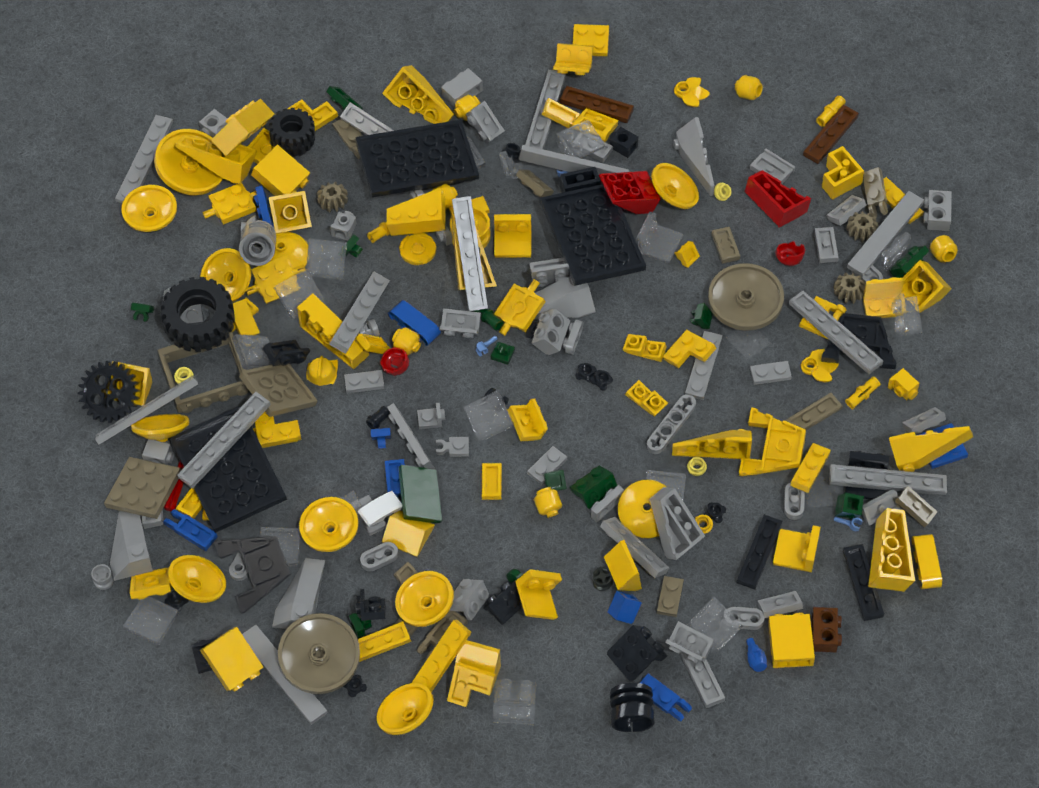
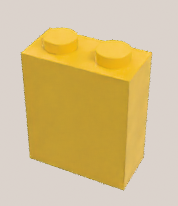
(280, 172)
(791, 640)
(232, 659)

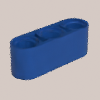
(411, 318)

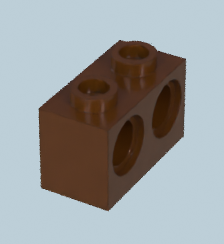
(826, 630)

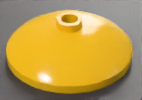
(674, 186)
(146, 201)
(294, 249)
(225, 264)
(160, 426)
(631, 509)
(327, 514)
(196, 578)
(420, 591)
(405, 709)

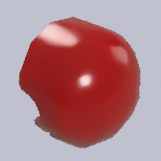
(795, 253)
(395, 357)

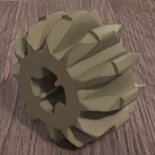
(332, 196)
(861, 226)
(849, 287)

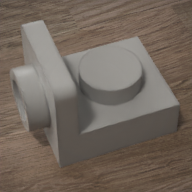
(431, 417)

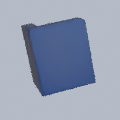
(624, 607)

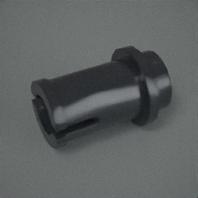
(377, 418)

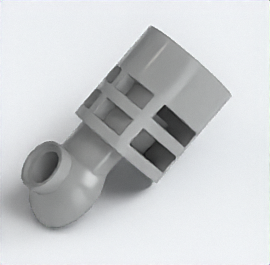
(257, 241)

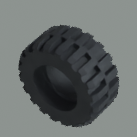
(193, 293)

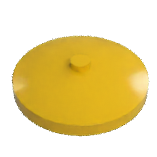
(182, 171)

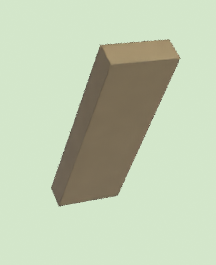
(816, 412)

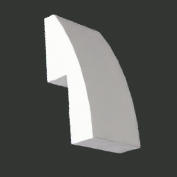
(380, 508)

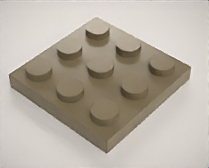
(279, 386)
(143, 487)

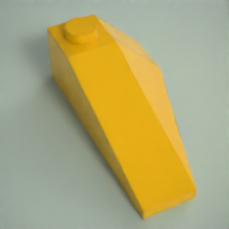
(415, 92)
(230, 167)
(727, 444)
(916, 451)

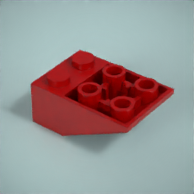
(631, 191)

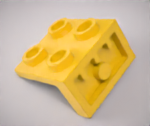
(573, 58)
(512, 235)
(880, 295)
(796, 549)
(535, 593)

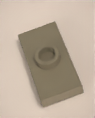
(725, 245)

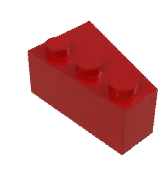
(776, 199)

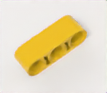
(927, 559)

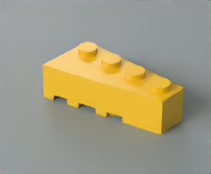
(322, 325)
(891, 553)

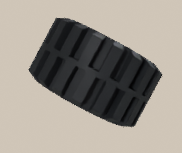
(288, 121)

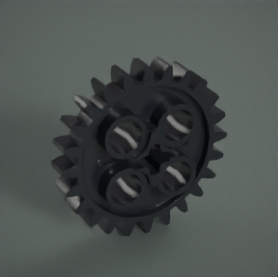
(92, 388)

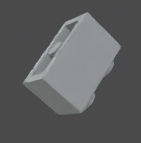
(461, 85)

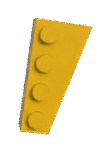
(242, 126)
(486, 270)

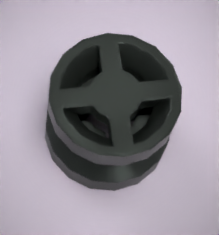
(602, 574)

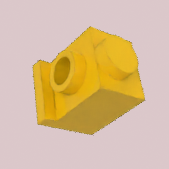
(904, 385)

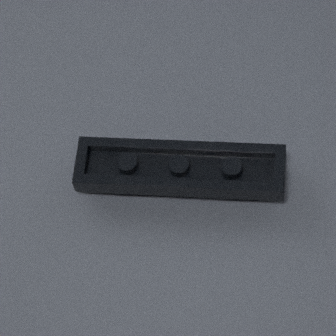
(759, 552)
(859, 572)

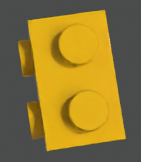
(528, 421)

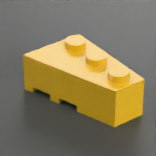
(418, 214)

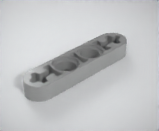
(669, 423)

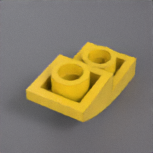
(640, 346)
(648, 400)

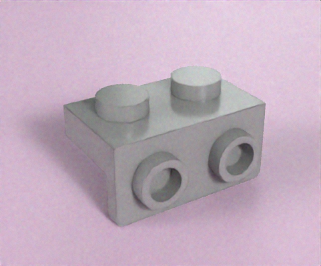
(485, 122)
(460, 322)
(469, 597)
(691, 642)

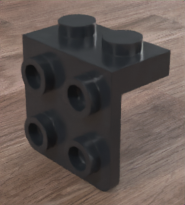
(867, 460)
(636, 651)

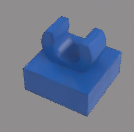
(380, 435)

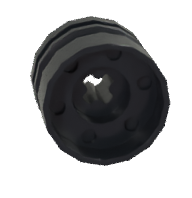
(632, 704)

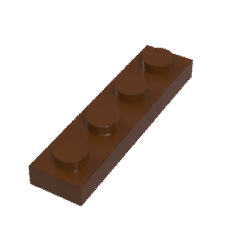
(606, 106)
(830, 134)

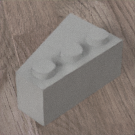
(674, 523)

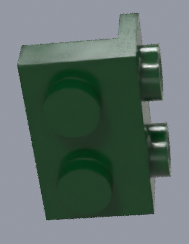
(905, 263)
(594, 486)

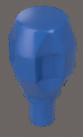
(756, 656)

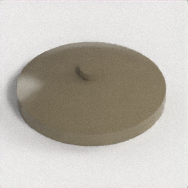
(746, 297)
(318, 653)

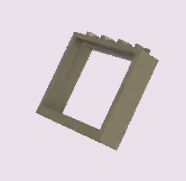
(207, 398)

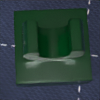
(352, 248)
(142, 309)
(702, 316)
(502, 353)
(359, 626)

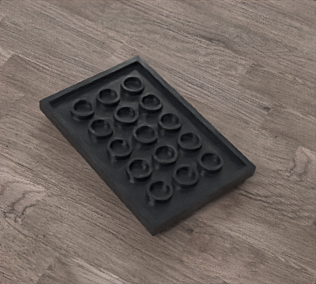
(416, 158)
(592, 235)
(239, 482)

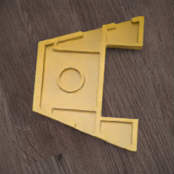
(782, 445)

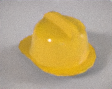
(322, 371)

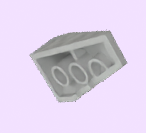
(691, 150)
(567, 299)
(129, 549)
(301, 594)

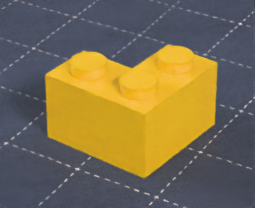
(843, 173)

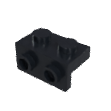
(285, 352)

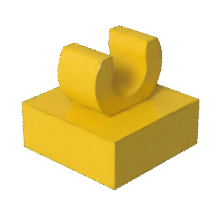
(687, 254)

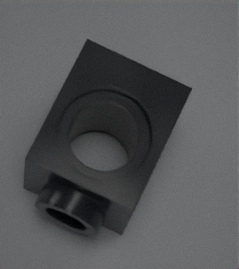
(624, 142)

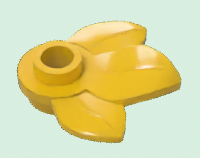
(692, 93)
(820, 370)

